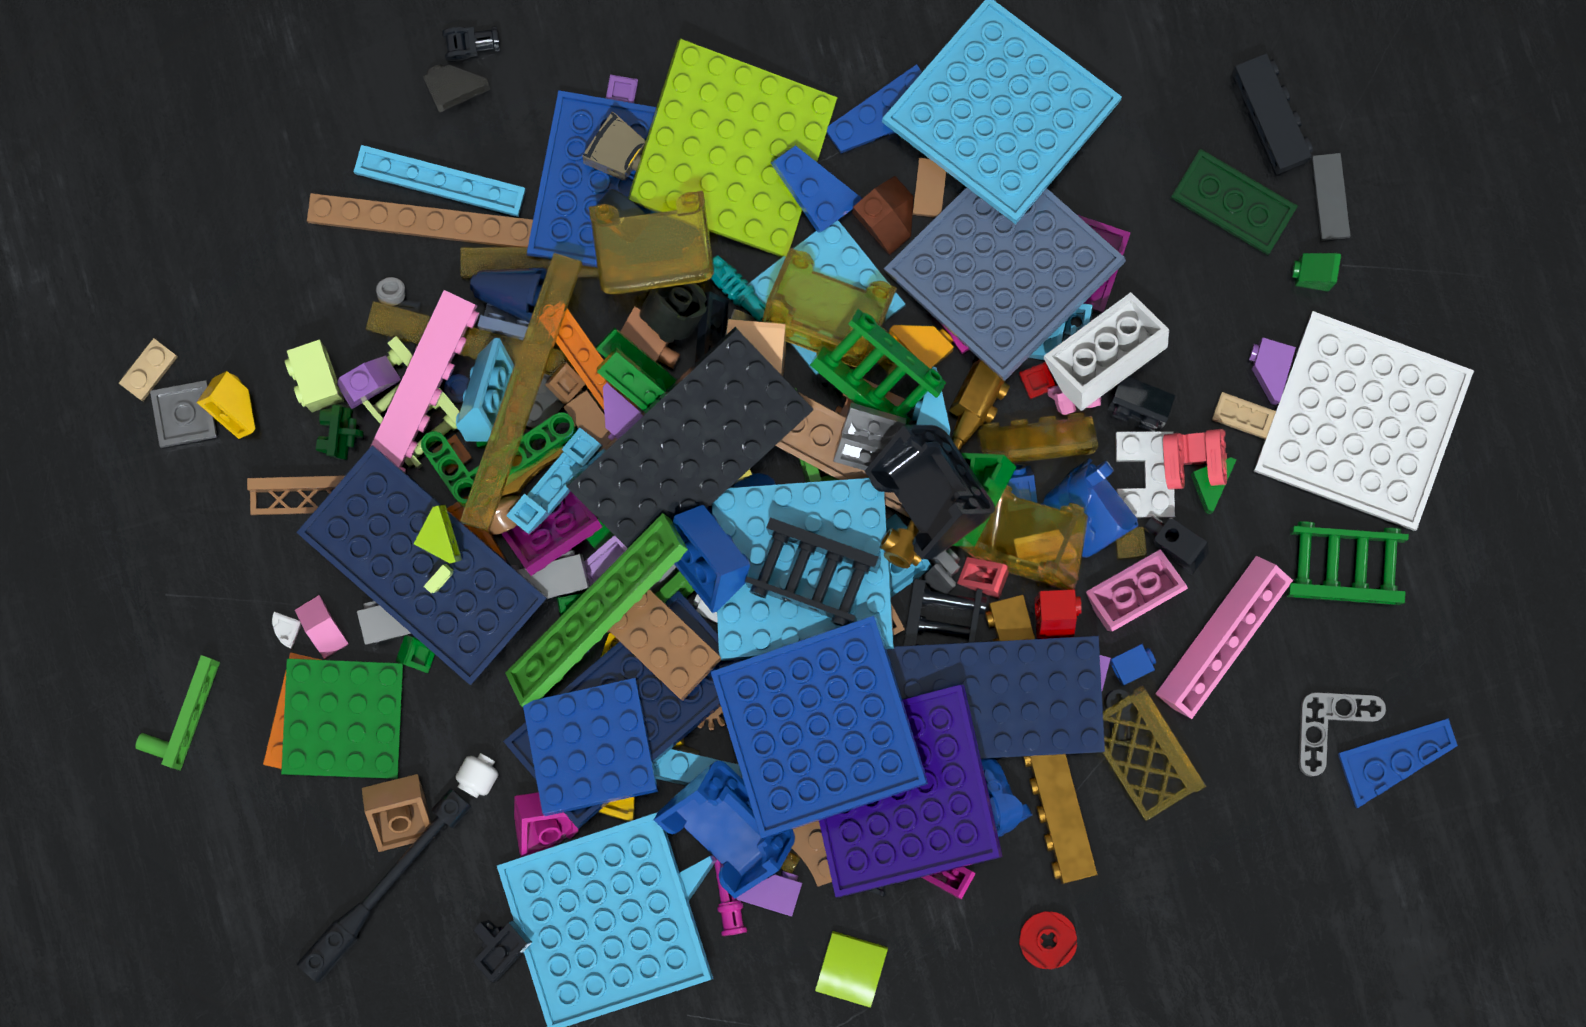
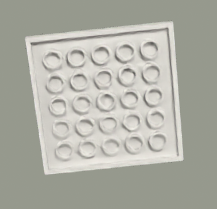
(1363, 421)

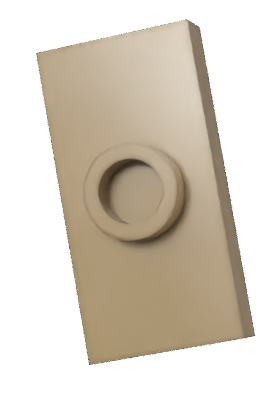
(1244, 415)

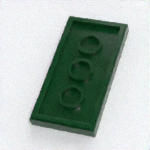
(1234, 202)

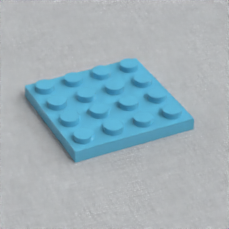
(834, 256)

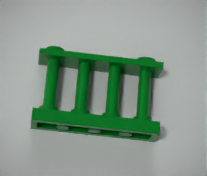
(632, 370)
(851, 381)
(1331, 587)

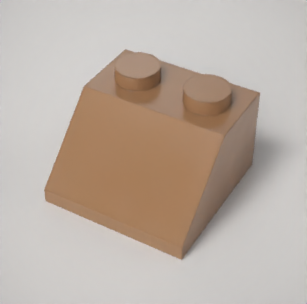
(396, 811)

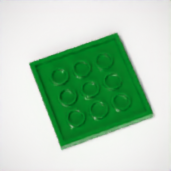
(342, 718)

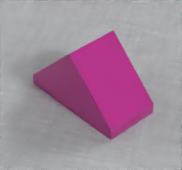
(952, 881)

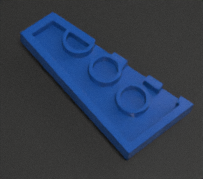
(864, 121)
(1388, 761)

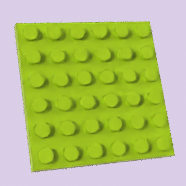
(717, 136)

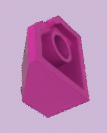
(538, 831)

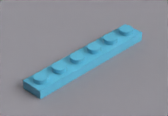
(439, 180)

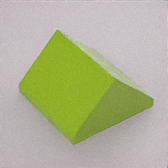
(438, 536)

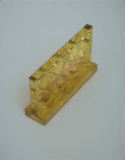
(1169, 745)

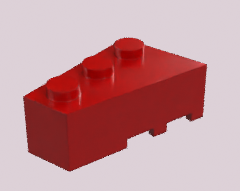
(1056, 613)

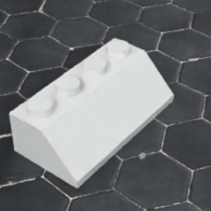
(1107, 351)

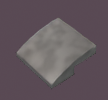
(865, 435)

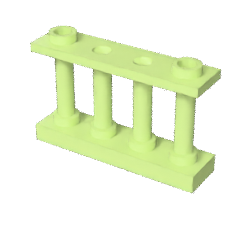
(398, 355)

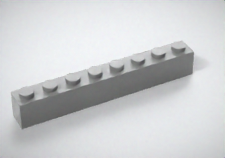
(554, 580)

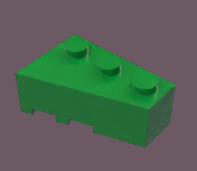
(993, 474)

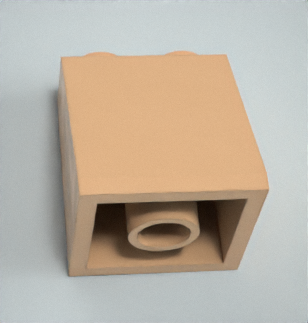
(766, 337)

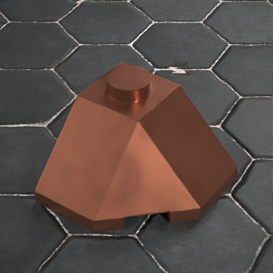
(887, 214)

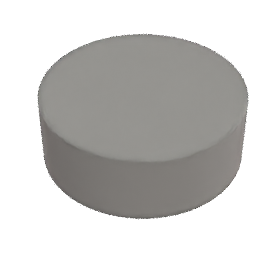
(390, 291)

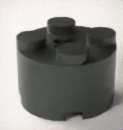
(674, 310)

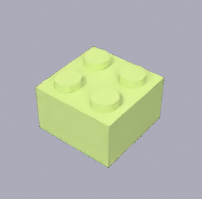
(314, 375)

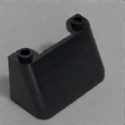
(932, 487)

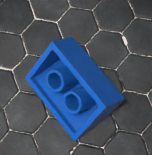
(712, 560)

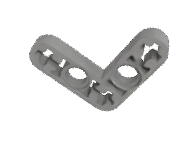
(1327, 713)

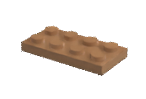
(665, 645)

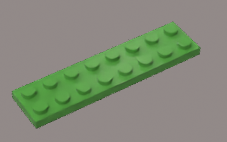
(596, 611)

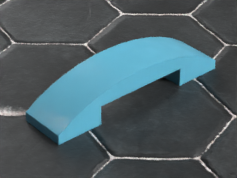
(551, 488)

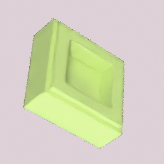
(439, 578)

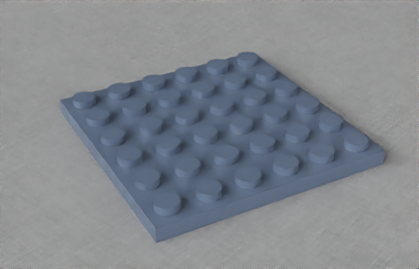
(1004, 281)

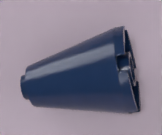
(510, 289)

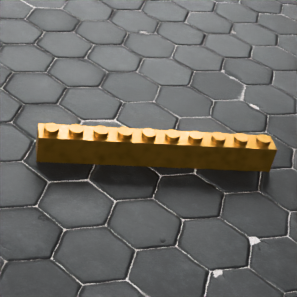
(1050, 772)

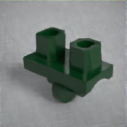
(341, 432)

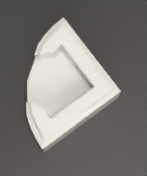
(285, 629)

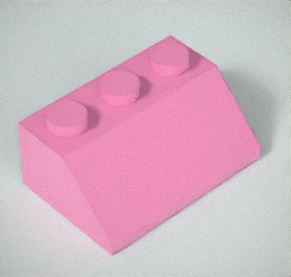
(1135, 591)

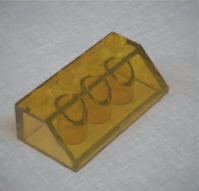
(1039, 440)

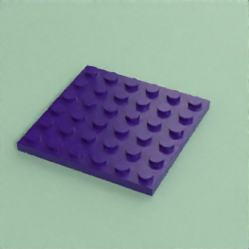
(926, 827)

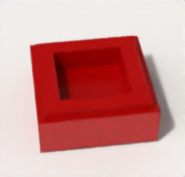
(1037, 380)

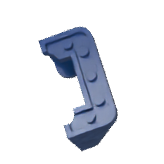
(722, 820)

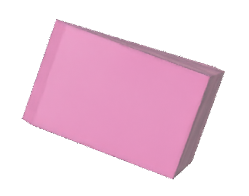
(321, 627)

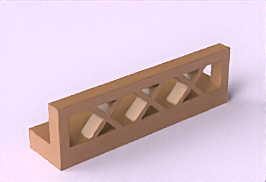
(287, 485)

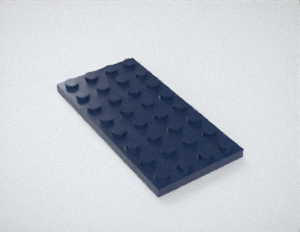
(370, 536)
(1020, 693)
(665, 714)

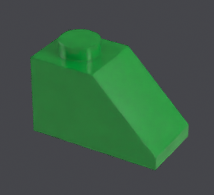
(1316, 270)

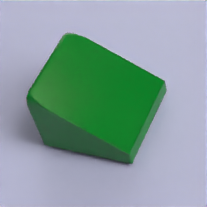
(415, 654)

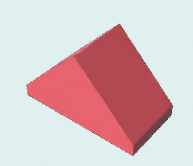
(984, 576)

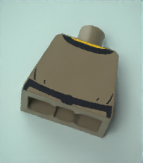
(615, 148)

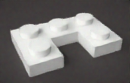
(1155, 497)

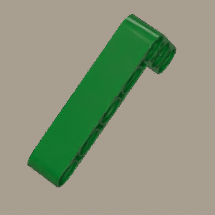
(530, 457)

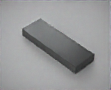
(1330, 196)

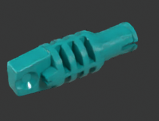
(732, 284)

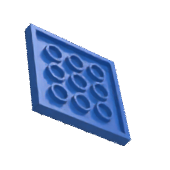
(590, 747)

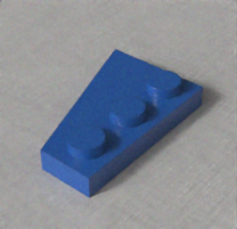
(814, 188)

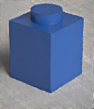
(1133, 664)

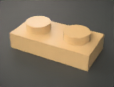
(148, 369)

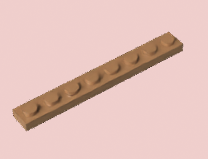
(419, 221)

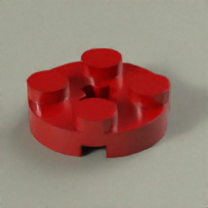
(1064, 938)

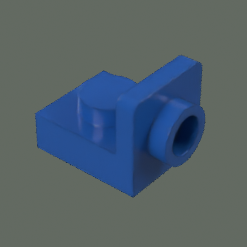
(1023, 483)

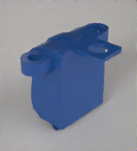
(1106, 511)
(1006, 808)

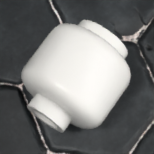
(477, 775)

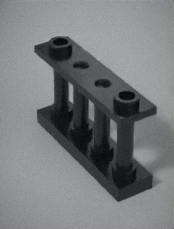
(808, 544)
(923, 596)

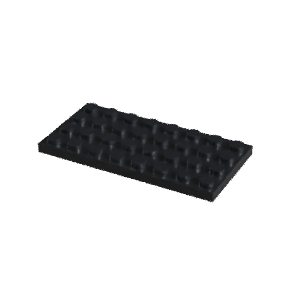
(691, 440)

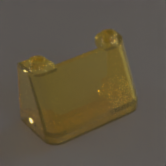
(653, 247)
(821, 307)
(1034, 540)

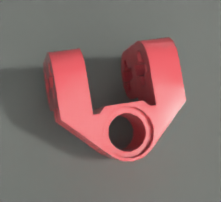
(1193, 450)

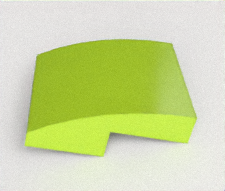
(851, 969)

